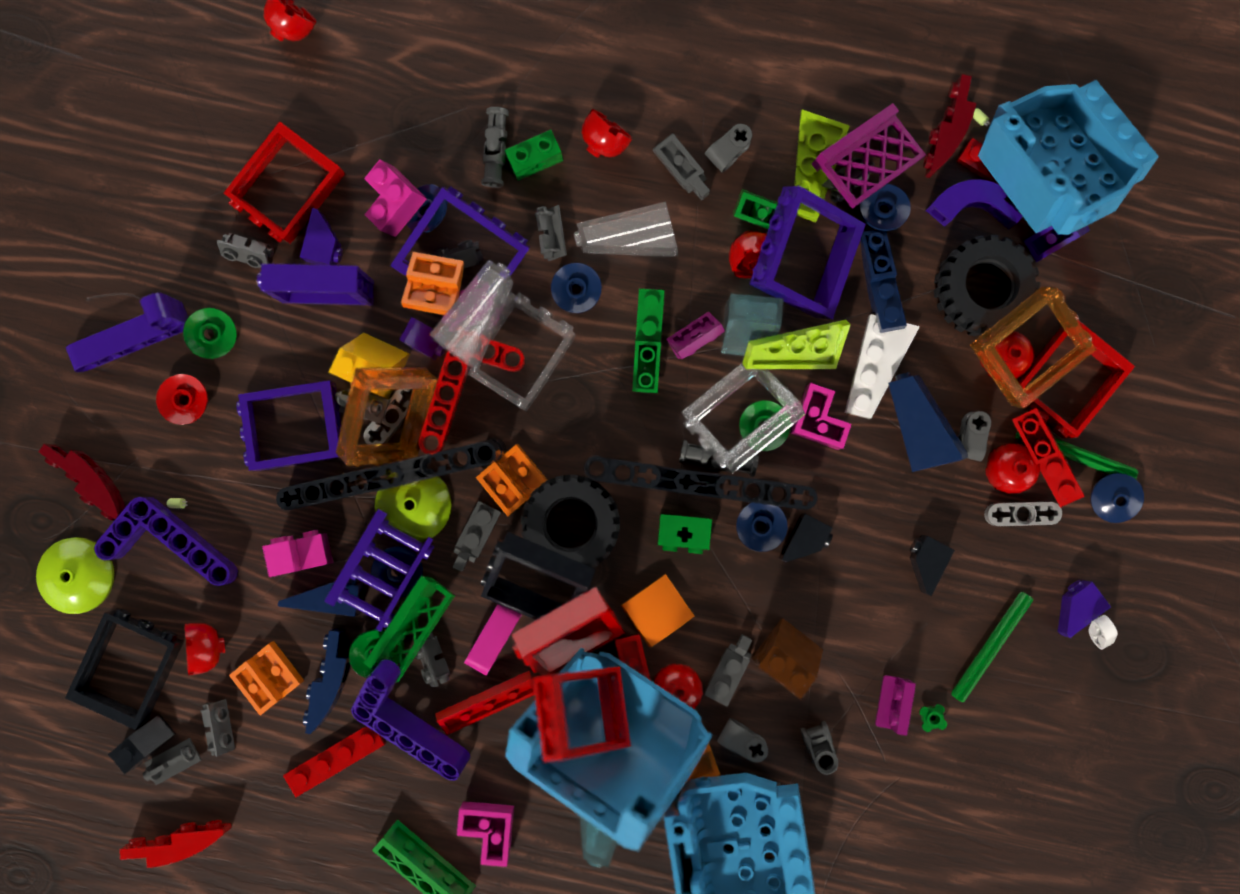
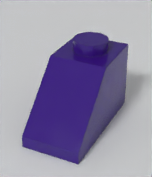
(1049, 241)
(320, 242)
(418, 338)
(1080, 607)

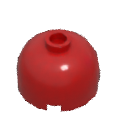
(288, 20)
(604, 136)
(745, 253)
(1016, 352)
(1012, 468)
(202, 647)
(681, 682)

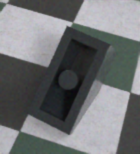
(806, 538)
(929, 562)
(141, 744)

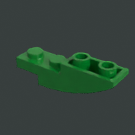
(648, 340)

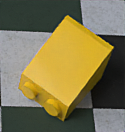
(367, 353)

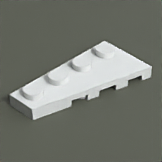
(876, 366)

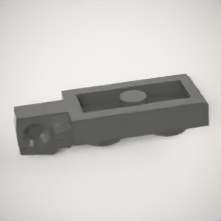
(682, 166)
(475, 534)
(729, 671)

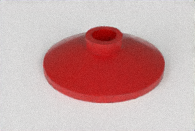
(170, 399)

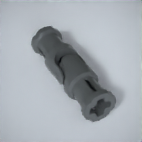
(495, 145)
(699, 455)

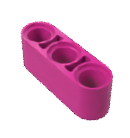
(492, 639)

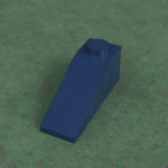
(314, 600)

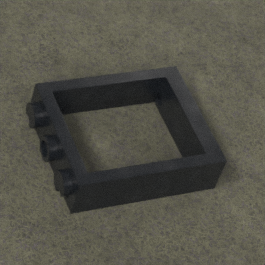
(538, 558)
(101, 704)

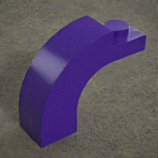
(977, 194)

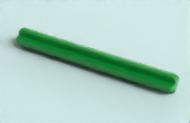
(1091, 459)
(992, 647)

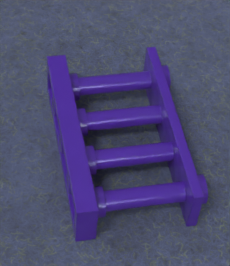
(354, 571)

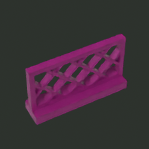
(852, 143)

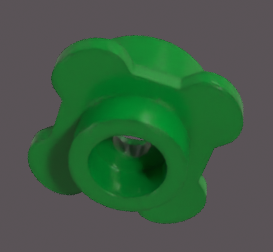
(926, 714)

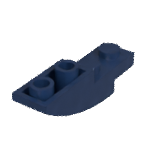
(881, 281)
(326, 691)

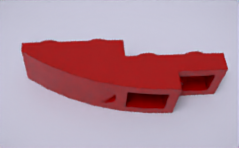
(1049, 455)
(175, 847)

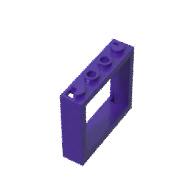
(475, 212)
(836, 267)

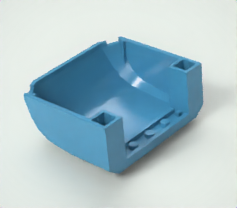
(621, 788)

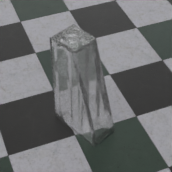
(632, 232)
(473, 317)

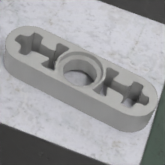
(373, 426)
(1040, 506)

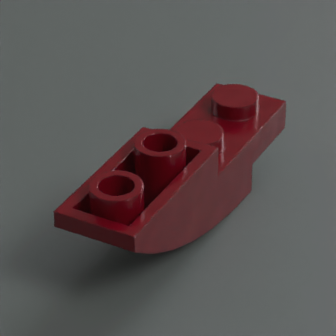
(952, 129)
(93, 482)

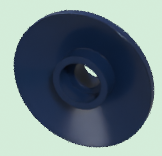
(430, 192)
(893, 201)
(576, 275)
(1110, 488)
(774, 531)
(383, 571)

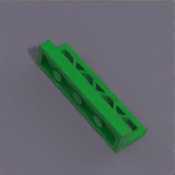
(406, 619)
(423, 861)

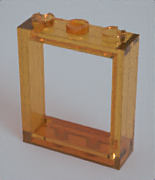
(999, 370)
(369, 379)

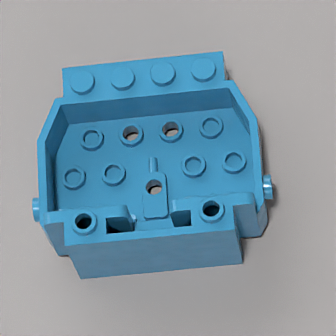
(1048, 173)
(733, 812)

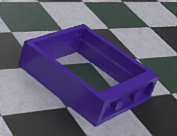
(316, 284)
(249, 435)

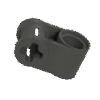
(727, 150)
(975, 437)
(739, 740)
(819, 743)

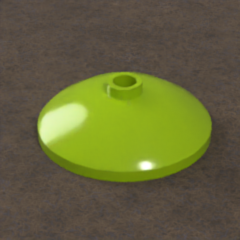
(430, 508)
(89, 576)

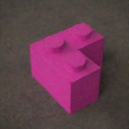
(397, 198)
(816, 424)
(292, 555)
(492, 824)

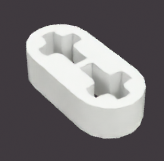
(1102, 632)

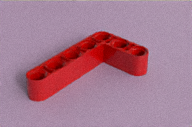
(457, 383)

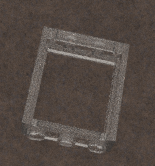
(543, 316)
(758, 439)

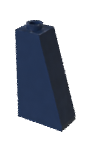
(923, 425)

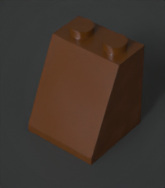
(789, 658)

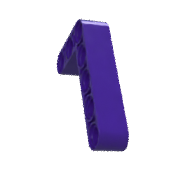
(161, 320)
(170, 537)
(404, 728)

